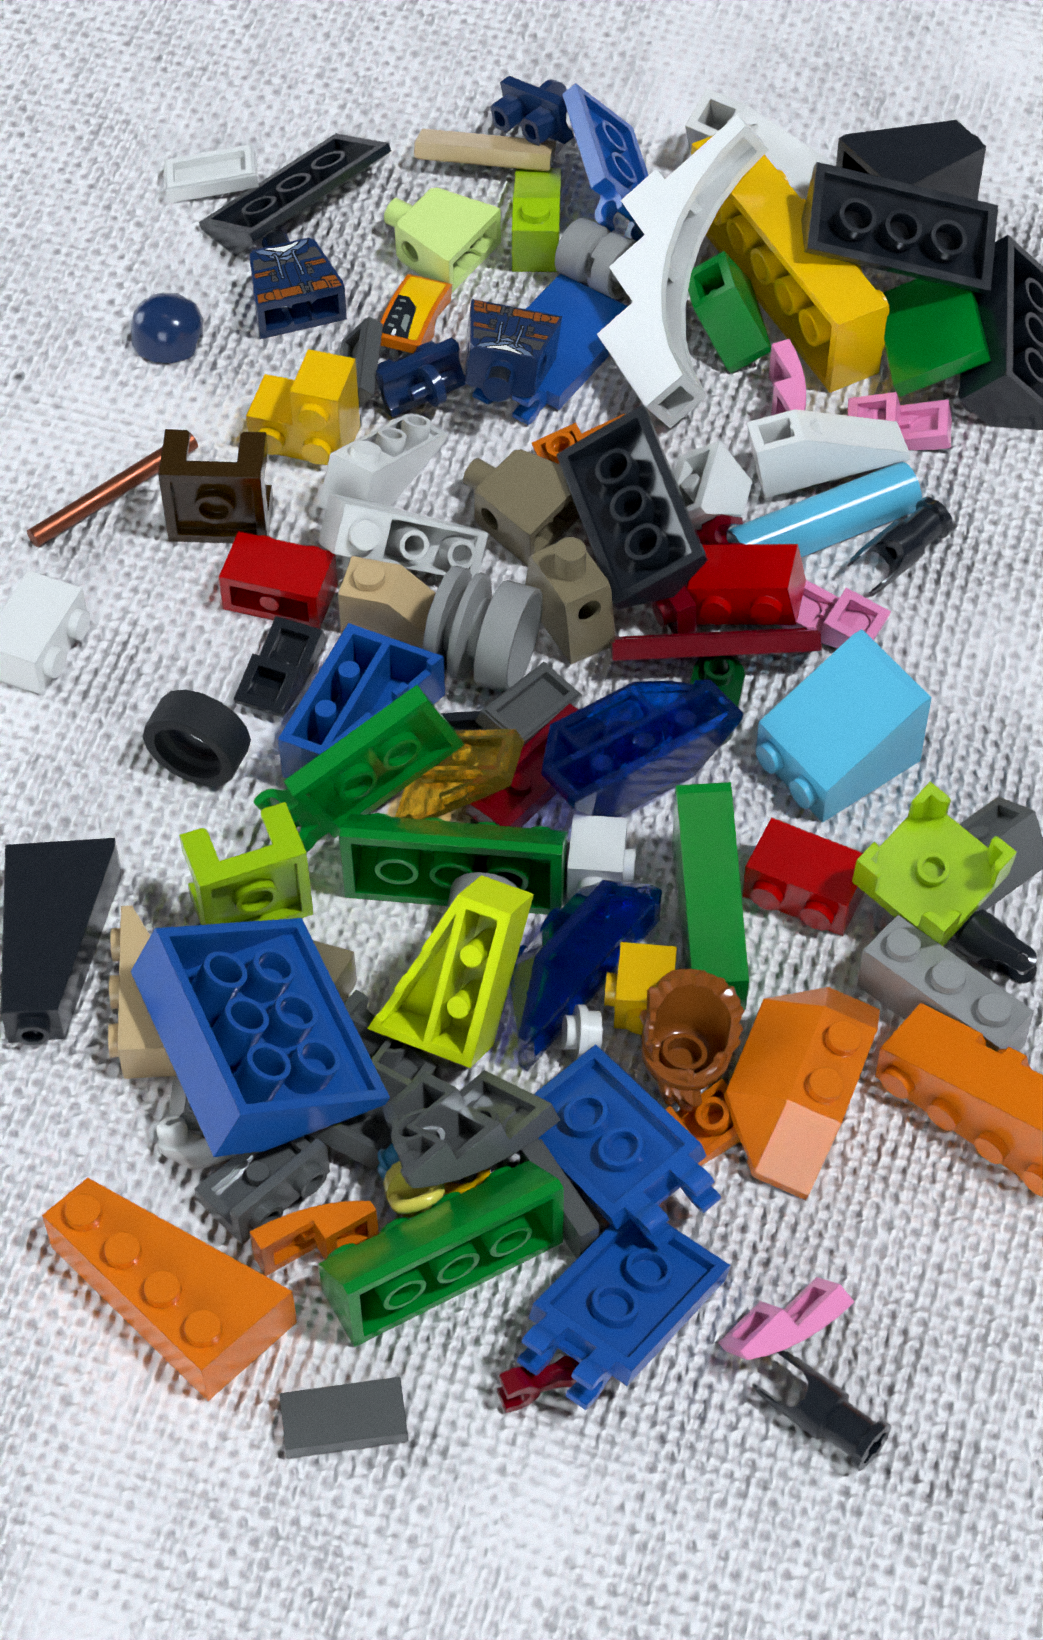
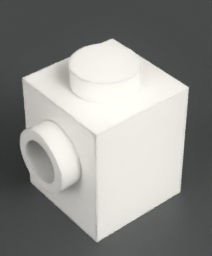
(598, 852)

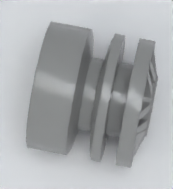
(483, 629)

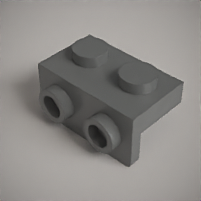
(263, 1184)

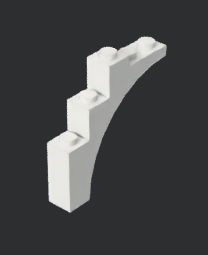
(656, 271)

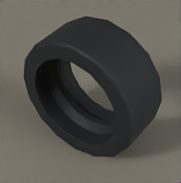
(199, 715)

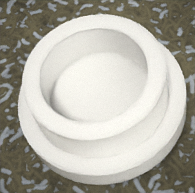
(581, 1030)

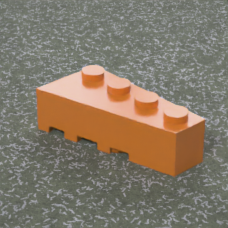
(969, 1089)
(172, 1288)

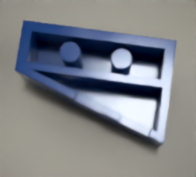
(352, 686)

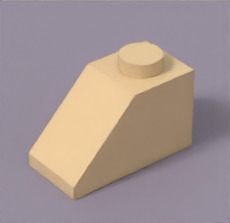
(384, 600)

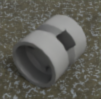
(587, 253)

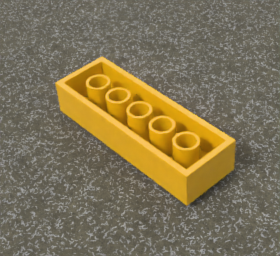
(814, 300)

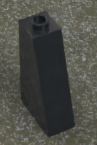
(51, 928)

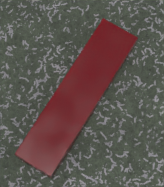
(715, 643)

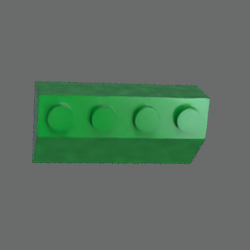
(422, 858)
(443, 1250)

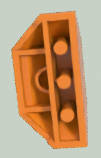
(798, 1082)

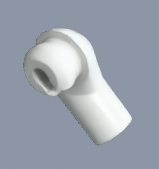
(184, 1145)

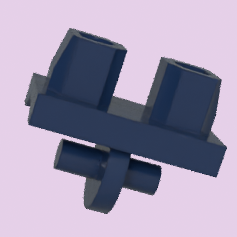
(536, 109)
(420, 377)

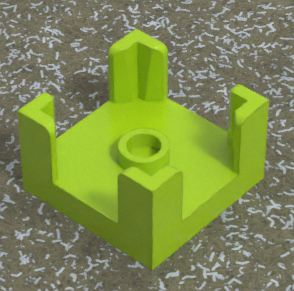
(932, 868)
(252, 885)

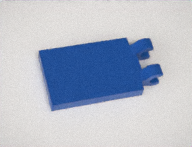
(608, 154)
(579, 347)
(623, 1146)
(619, 1307)

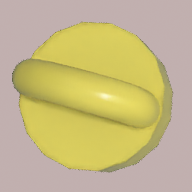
(408, 1200)

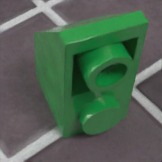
(729, 311)

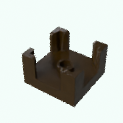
(214, 497)

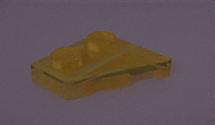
(467, 775)

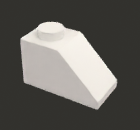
(712, 483)

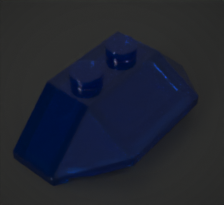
(636, 744)
(573, 958)

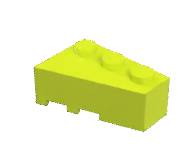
(461, 977)

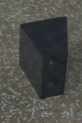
(925, 155)

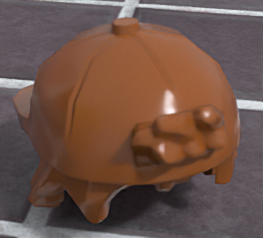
(689, 1033)

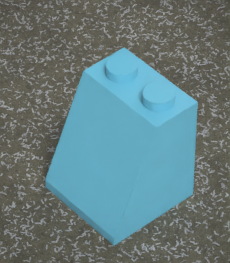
(845, 728)

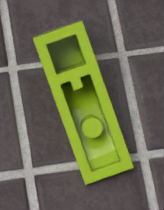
(536, 220)

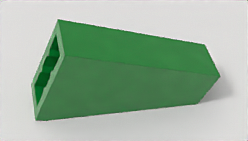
(709, 883)

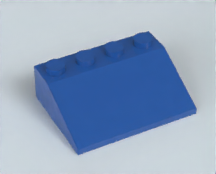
(255, 1032)

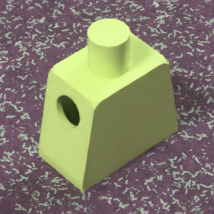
(444, 234)

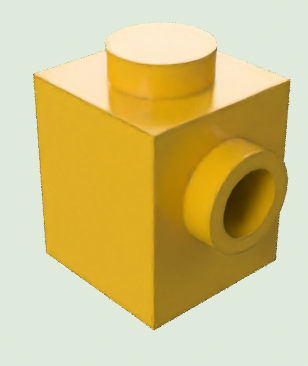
(638, 970)

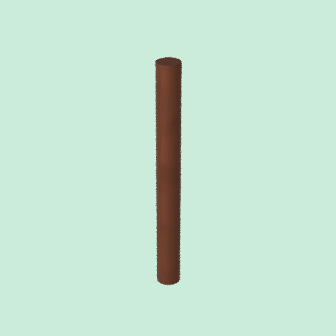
(99, 497)

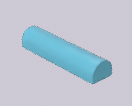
(836, 512)

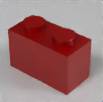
(278, 579)
(749, 585)
(803, 877)

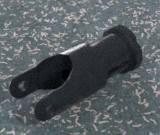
(908, 538)
(995, 947)
(830, 1415)

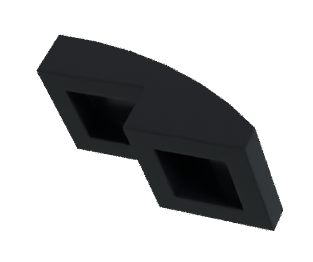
(281, 668)

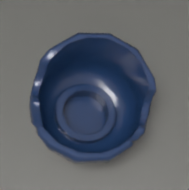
(166, 328)

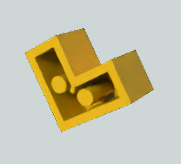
(308, 414)

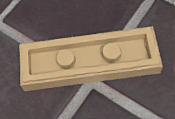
(483, 150)

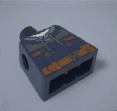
(294, 286)
(509, 349)

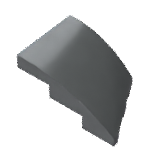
(397, 1067)
(457, 1133)

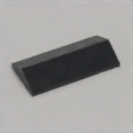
(292, 191)
(900, 228)
(633, 510)

